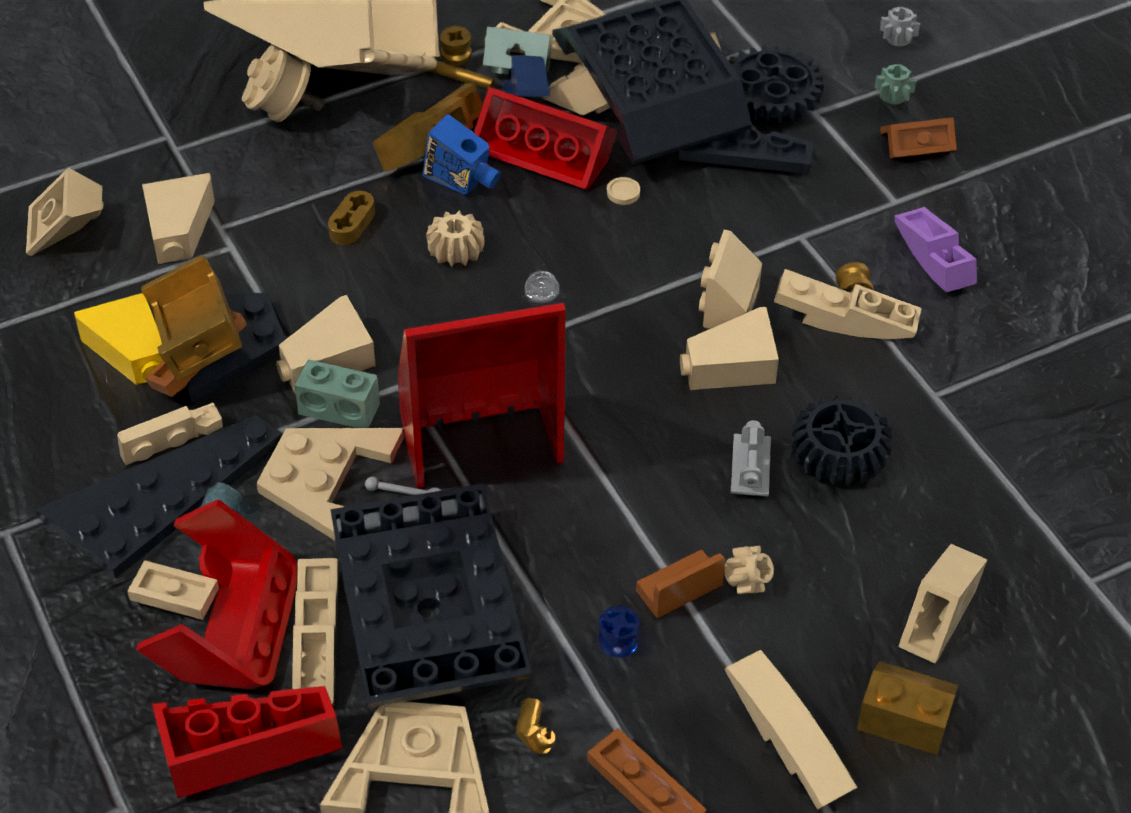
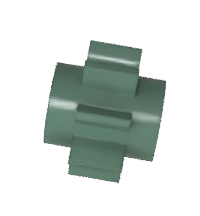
(895, 84)

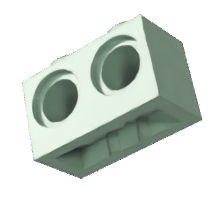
(337, 394)

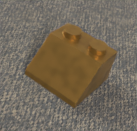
(906, 707)

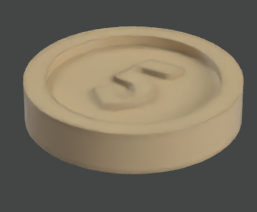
(623, 190)

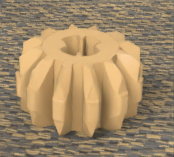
(455, 238)

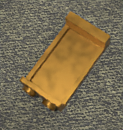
(191, 317)

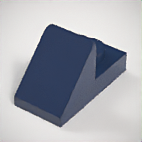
(527, 77)

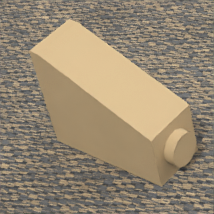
(178, 214)
(331, 337)
(732, 354)
(941, 602)

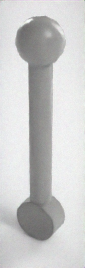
(373, 484)

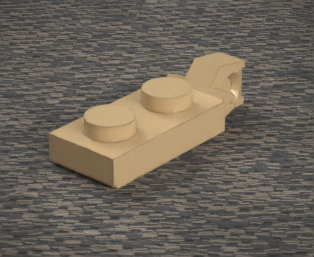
(167, 431)

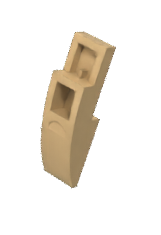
(854, 313)

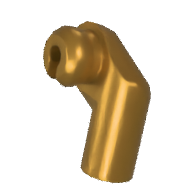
(530, 731)

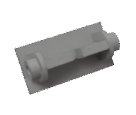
(751, 461)

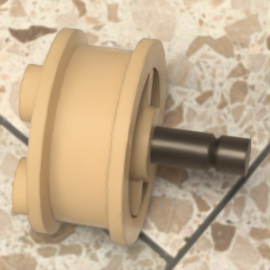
(279, 84)

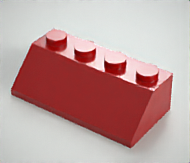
(544, 138)

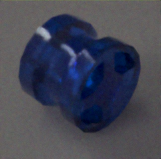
(611, 623)

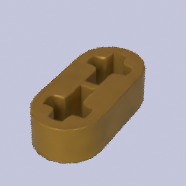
(357, 220)

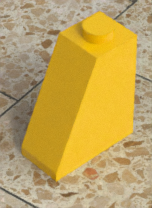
(122, 335)

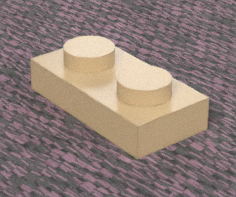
(173, 590)

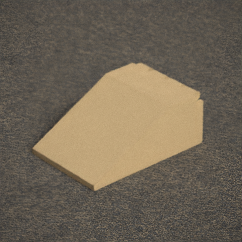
(343, 34)

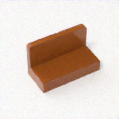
(920, 137)
(681, 582)

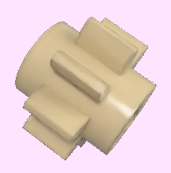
(748, 570)

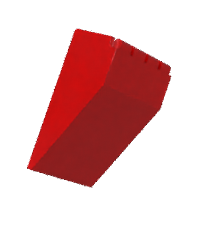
(483, 369)

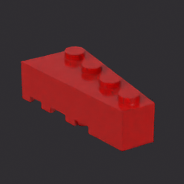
(244, 736)

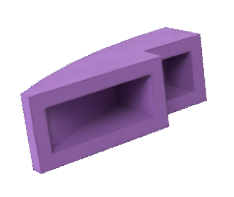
(937, 249)

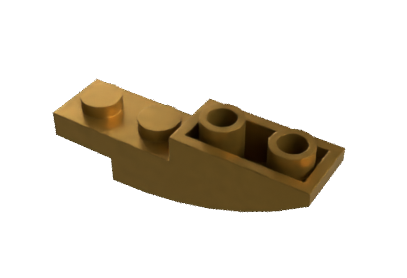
(409, 138)

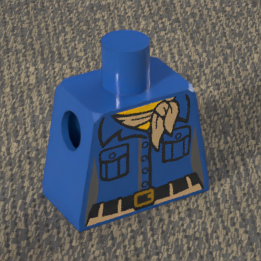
(458, 157)

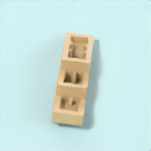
(316, 625)
(791, 728)

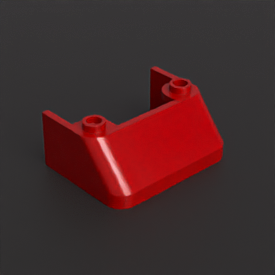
(249, 610)

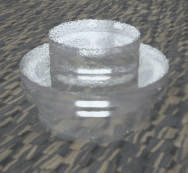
(541, 287)

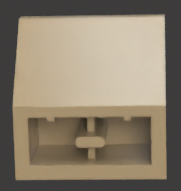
(729, 282)

